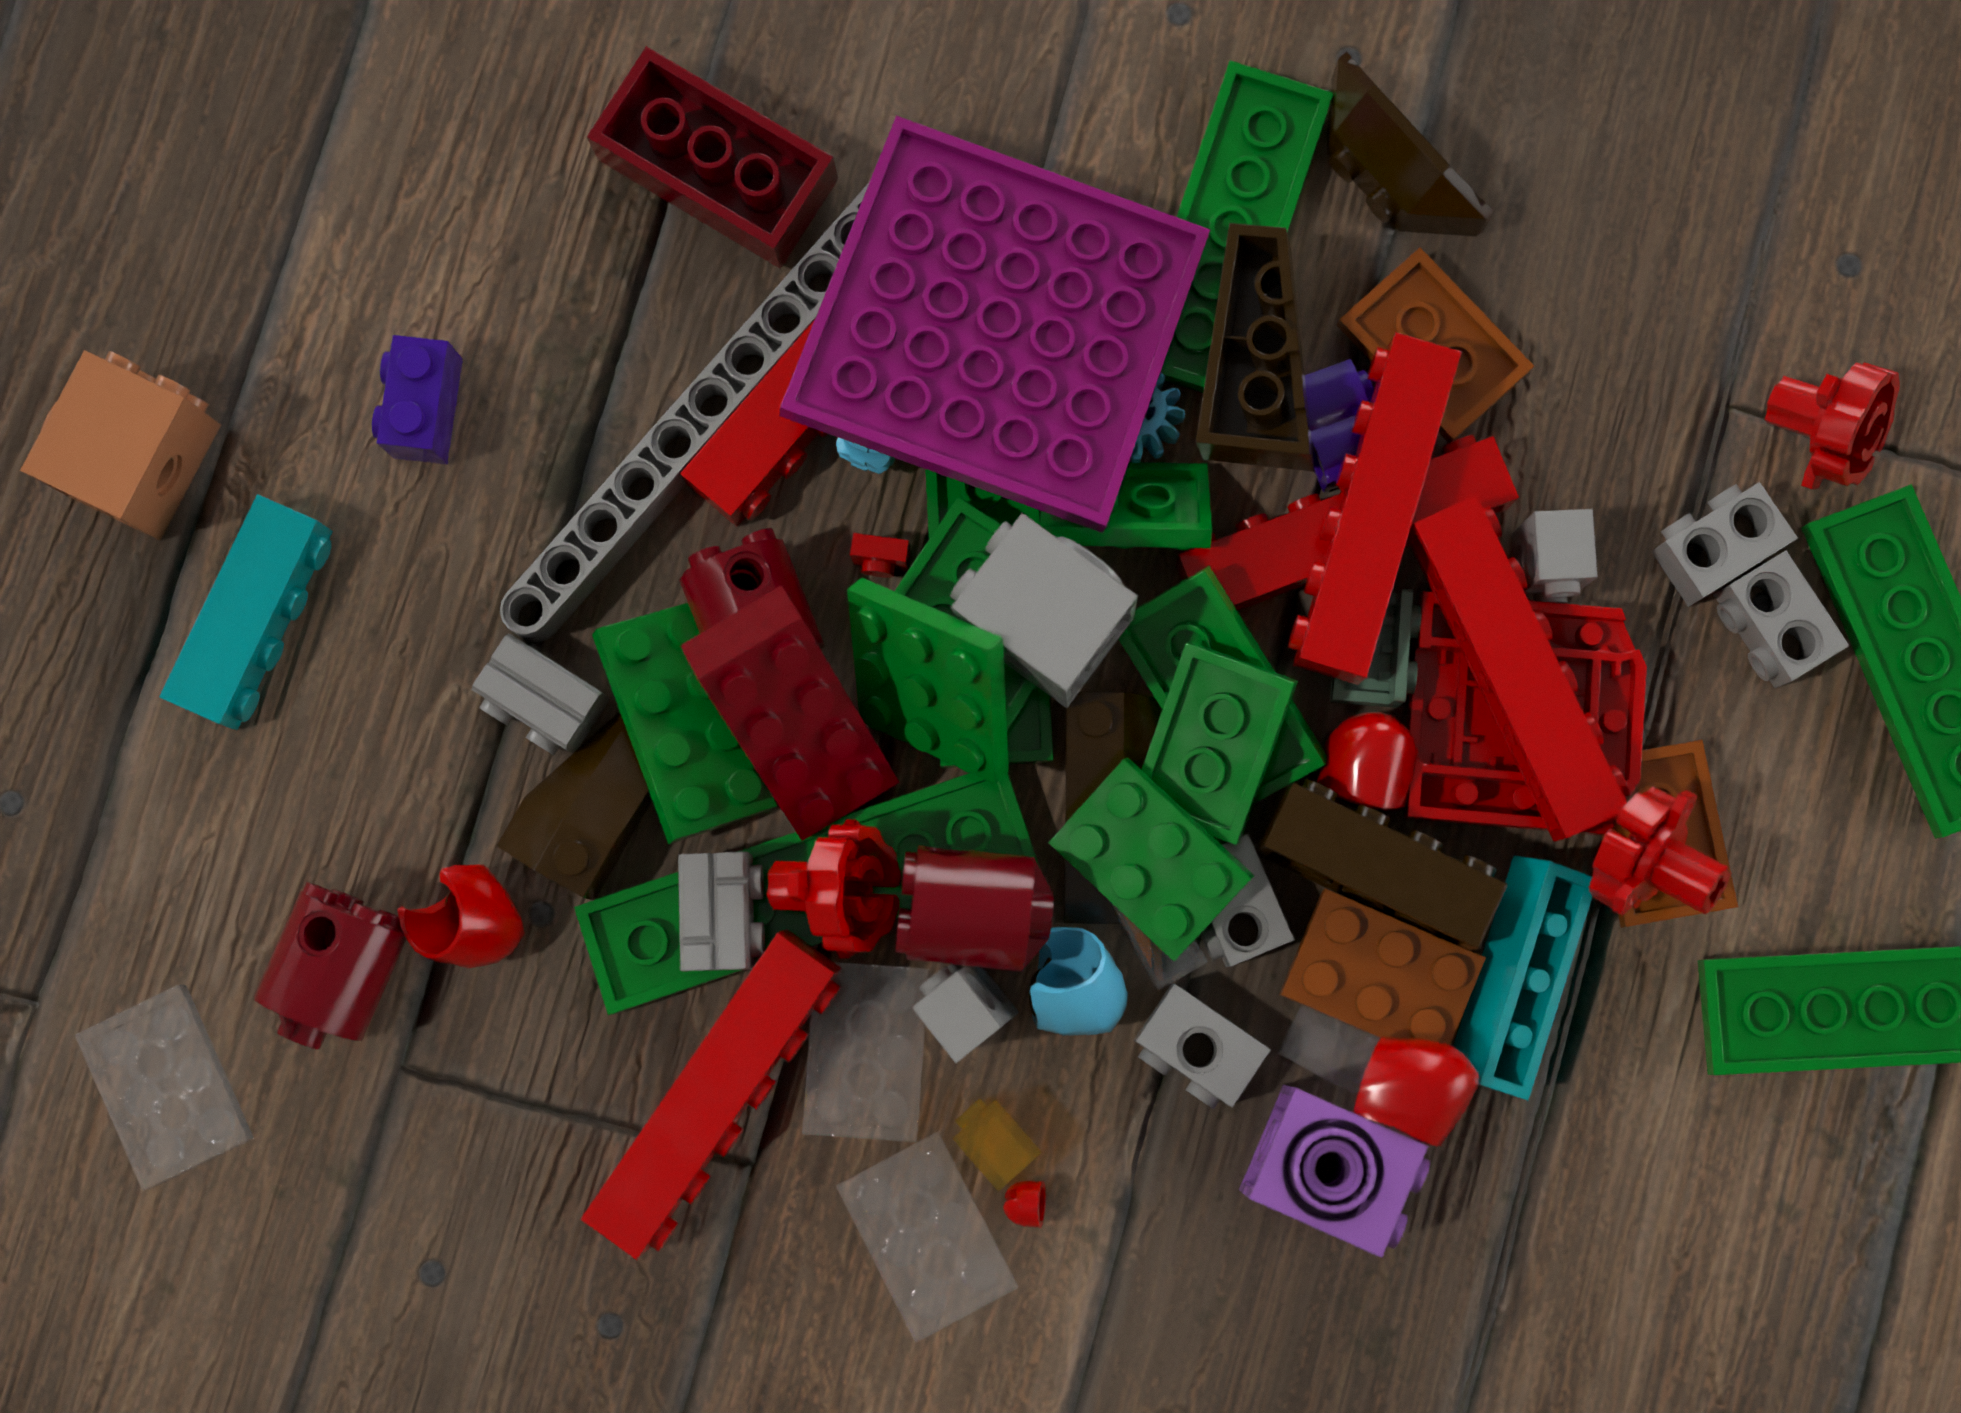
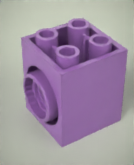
(1370, 1178)

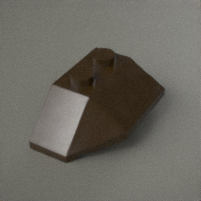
(1394, 162)

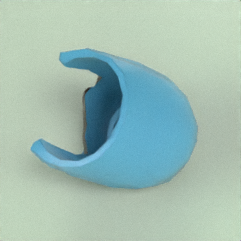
(1076, 985)

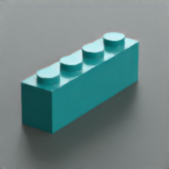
(248, 613)
(1523, 973)

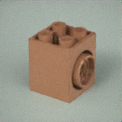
(123, 442)

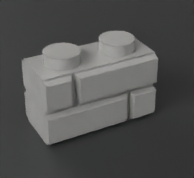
(539, 694)
(719, 911)

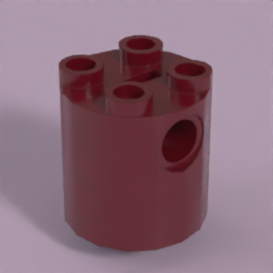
(757, 564)
(973, 908)
(330, 966)

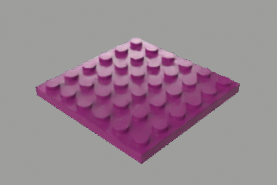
(996, 324)

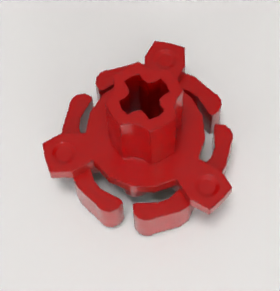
(1842, 418)
(1655, 857)
(838, 888)

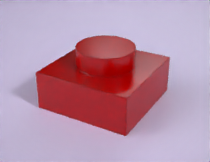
(880, 554)

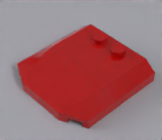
(1462, 757)

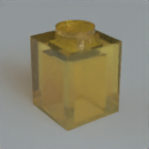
(995, 1142)

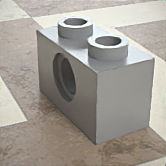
(1234, 1051)

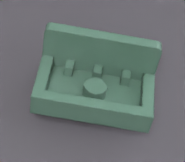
(1390, 670)

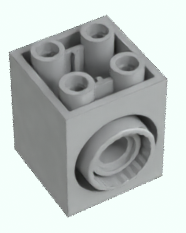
(1049, 605)

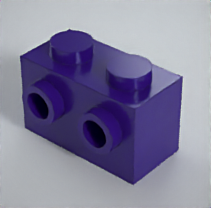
(418, 399)

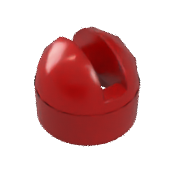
(1026, 1203)

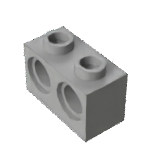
(1726, 548)
(1556, 553)
(1792, 611)
(1253, 900)
(963, 1008)

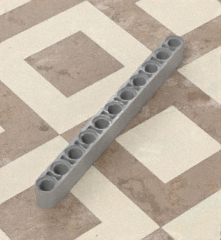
(648, 457)

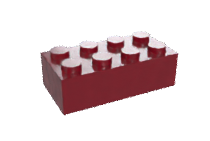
(713, 157)
(789, 713)

